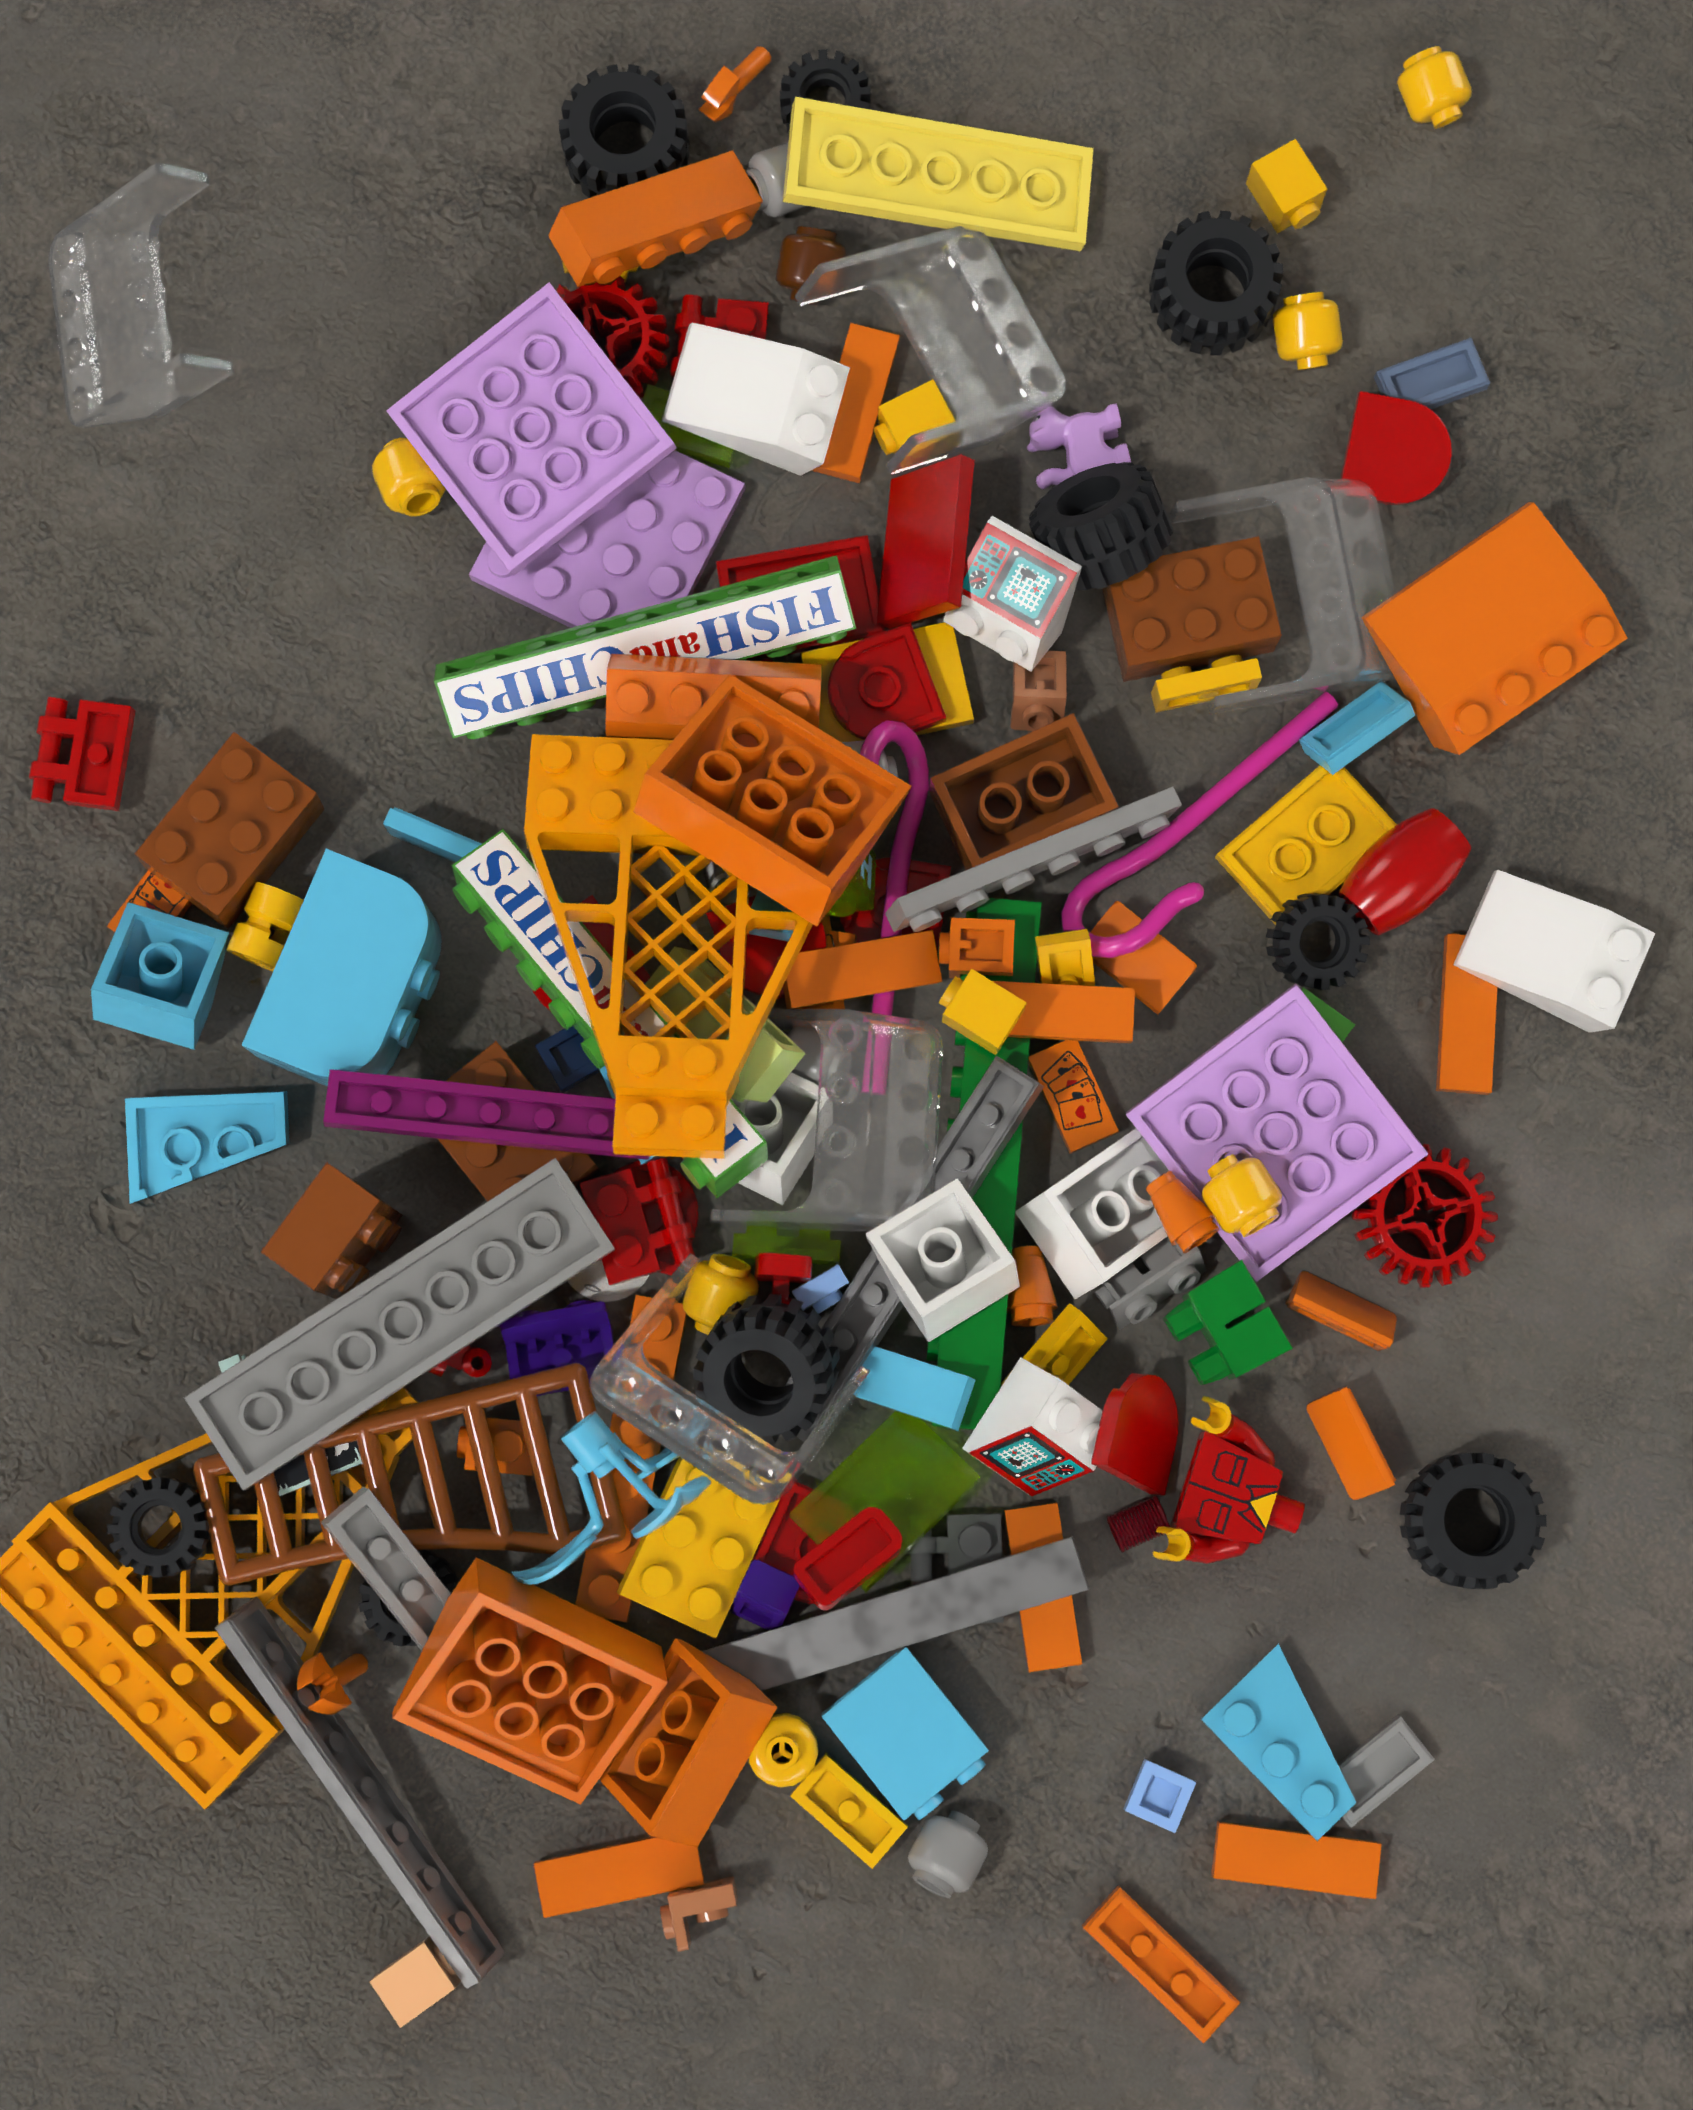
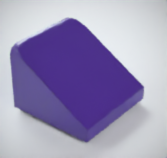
(765, 1595)

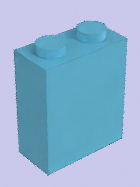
(906, 1734)

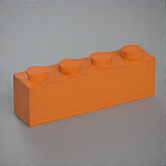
(655, 219)

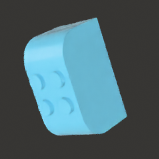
(348, 975)

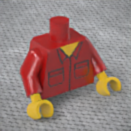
(1227, 1493)

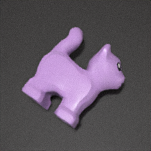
(1081, 436)

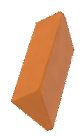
(1153, 970)
(1342, 1311)
(1350, 1443)

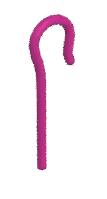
(907, 826)
(1178, 829)

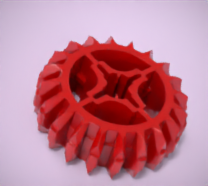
(620, 333)
(1432, 1240)

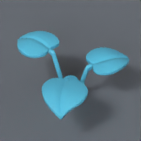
(601, 1452)

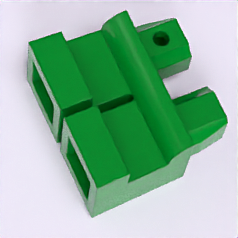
(1232, 1349)

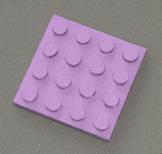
(531, 429)
(630, 552)
(1295, 1102)

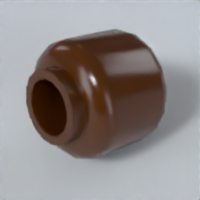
(802, 254)

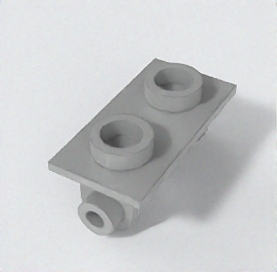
(1136, 1296)

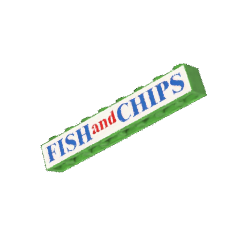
(571, 665)
(510, 898)

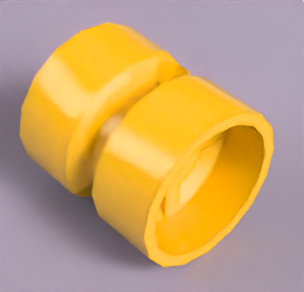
(266, 909)

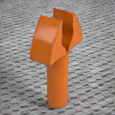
(728, 84)
(331, 1681)

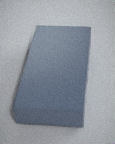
(1436, 376)

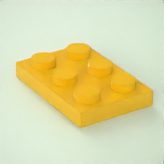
(699, 1556)

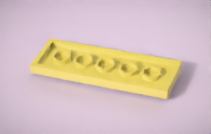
(937, 174)

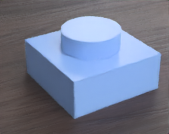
(822, 1290)
(1159, 1795)

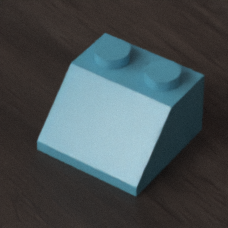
(159, 976)

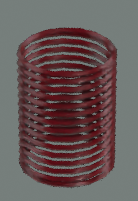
(1143, 1529)

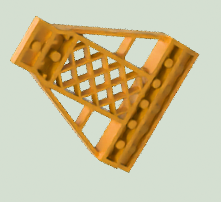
(665, 1087)
(136, 1652)

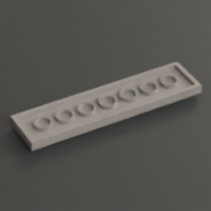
(399, 1324)

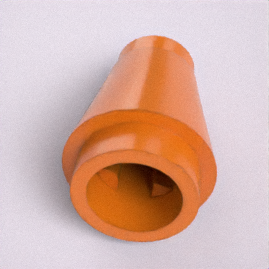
(1181, 1212)
(1034, 1300)

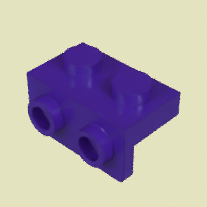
(558, 1338)

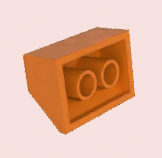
(688, 1746)

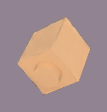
(415, 1982)

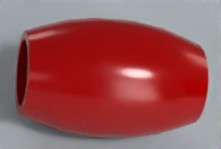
(1406, 870)

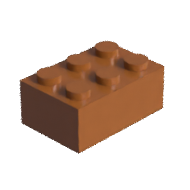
(1193, 609)
(1021, 792)
(230, 830)
(496, 1166)
(333, 1233)

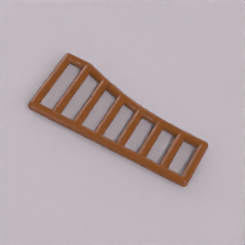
(445, 1532)

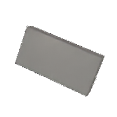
(1382, 1767)

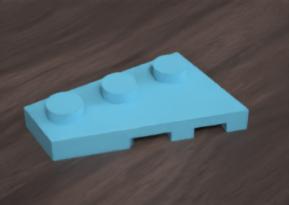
(197, 1135)
(1282, 1745)

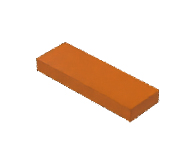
(870, 359)
(862, 969)
(1074, 1012)
(1465, 1027)
(1049, 1628)
(1296, 1860)
(616, 1874)
(1161, 1964)

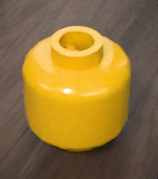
(1434, 87)
(1307, 330)
(406, 479)
(1241, 1195)
(716, 1287)
(799, 1736)

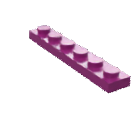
(470, 1113)

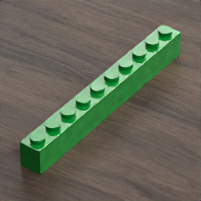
(978, 1342)

